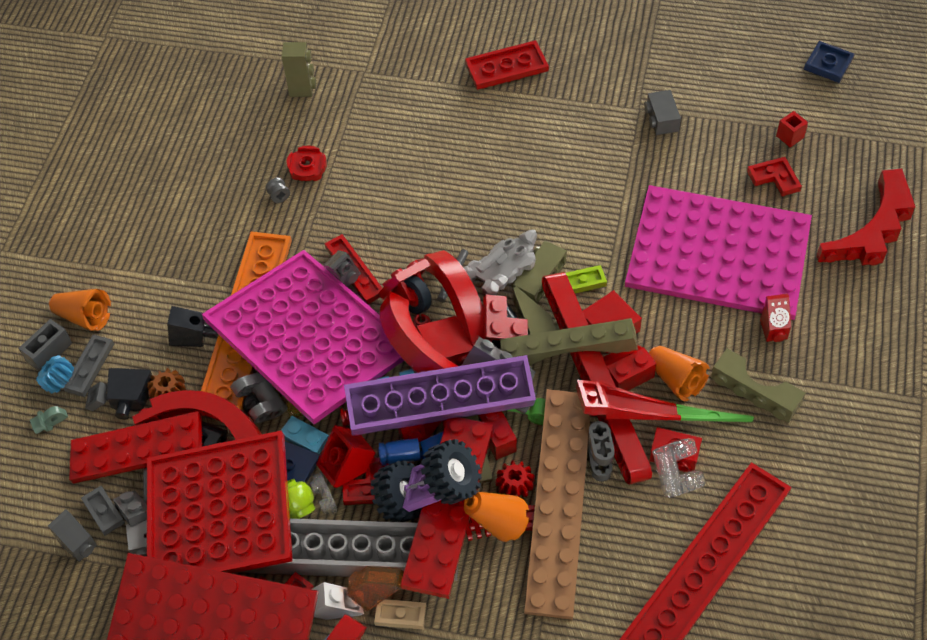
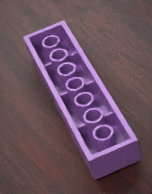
(439, 395)

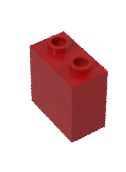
(609, 309)
(447, 338)

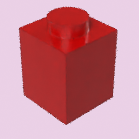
(792, 129)

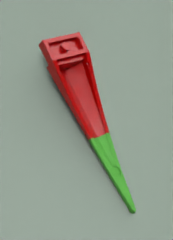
(616, 403)

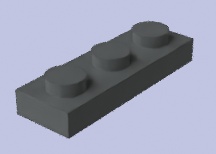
(89, 365)

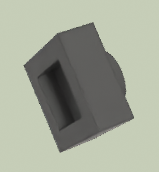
(96, 396)

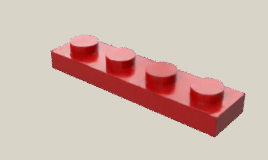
(366, 284)

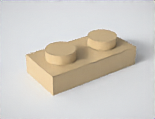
(400, 614)

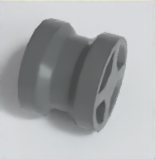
(277, 190)

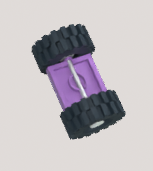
(444, 475)

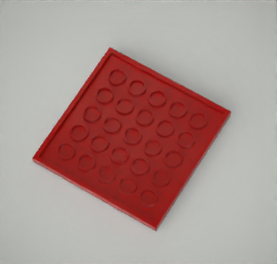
(221, 505)

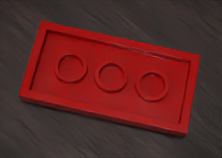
(506, 65)

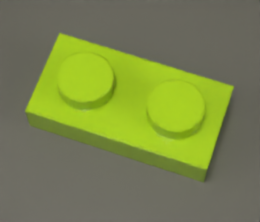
(587, 279)

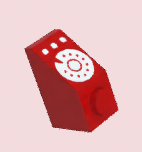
(776, 318)

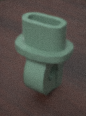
(48, 419)

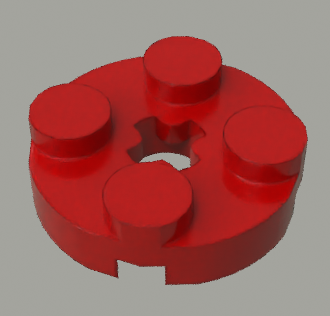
(306, 172)

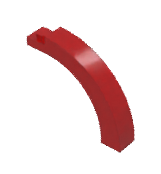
(460, 292)
(406, 338)
(206, 404)

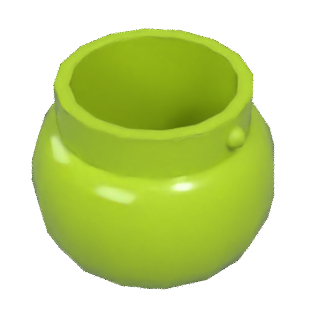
(300, 499)

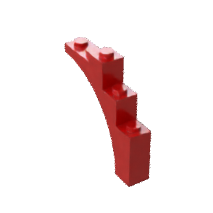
(870, 241)

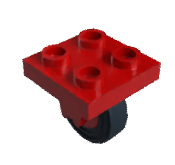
(410, 285)

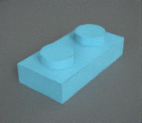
(304, 435)

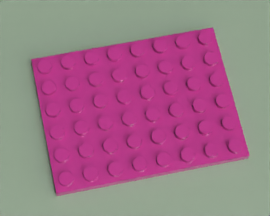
(718, 250)
(305, 334)

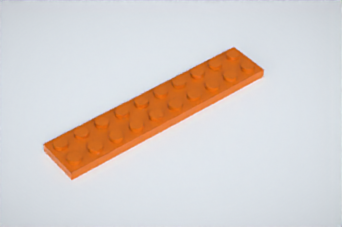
(226, 365)

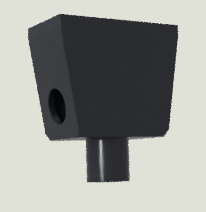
(188, 328)
(127, 390)

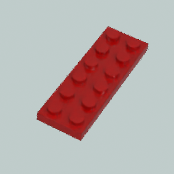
(131, 446)

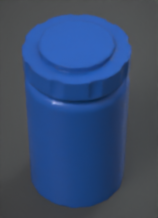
(399, 450)

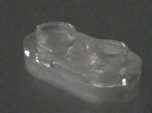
(327, 502)

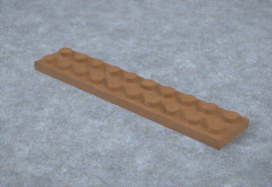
(558, 507)

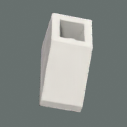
(334, 602)

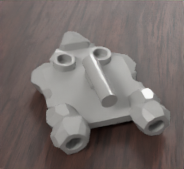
(504, 262)

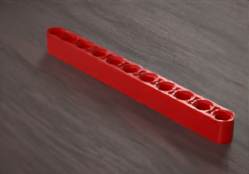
(592, 367)

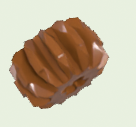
(165, 383)

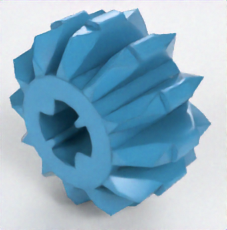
(55, 374)

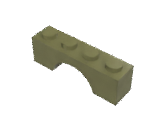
(779, 400)

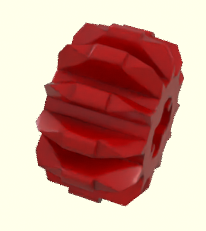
(515, 479)

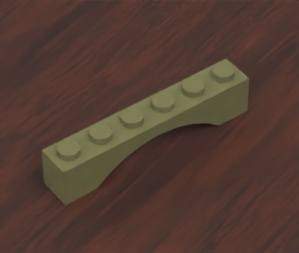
(607, 337)

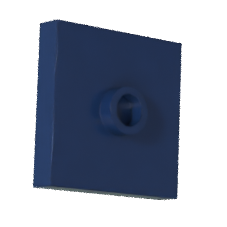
(829, 61)
(299, 462)

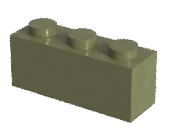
(298, 70)
(549, 261)

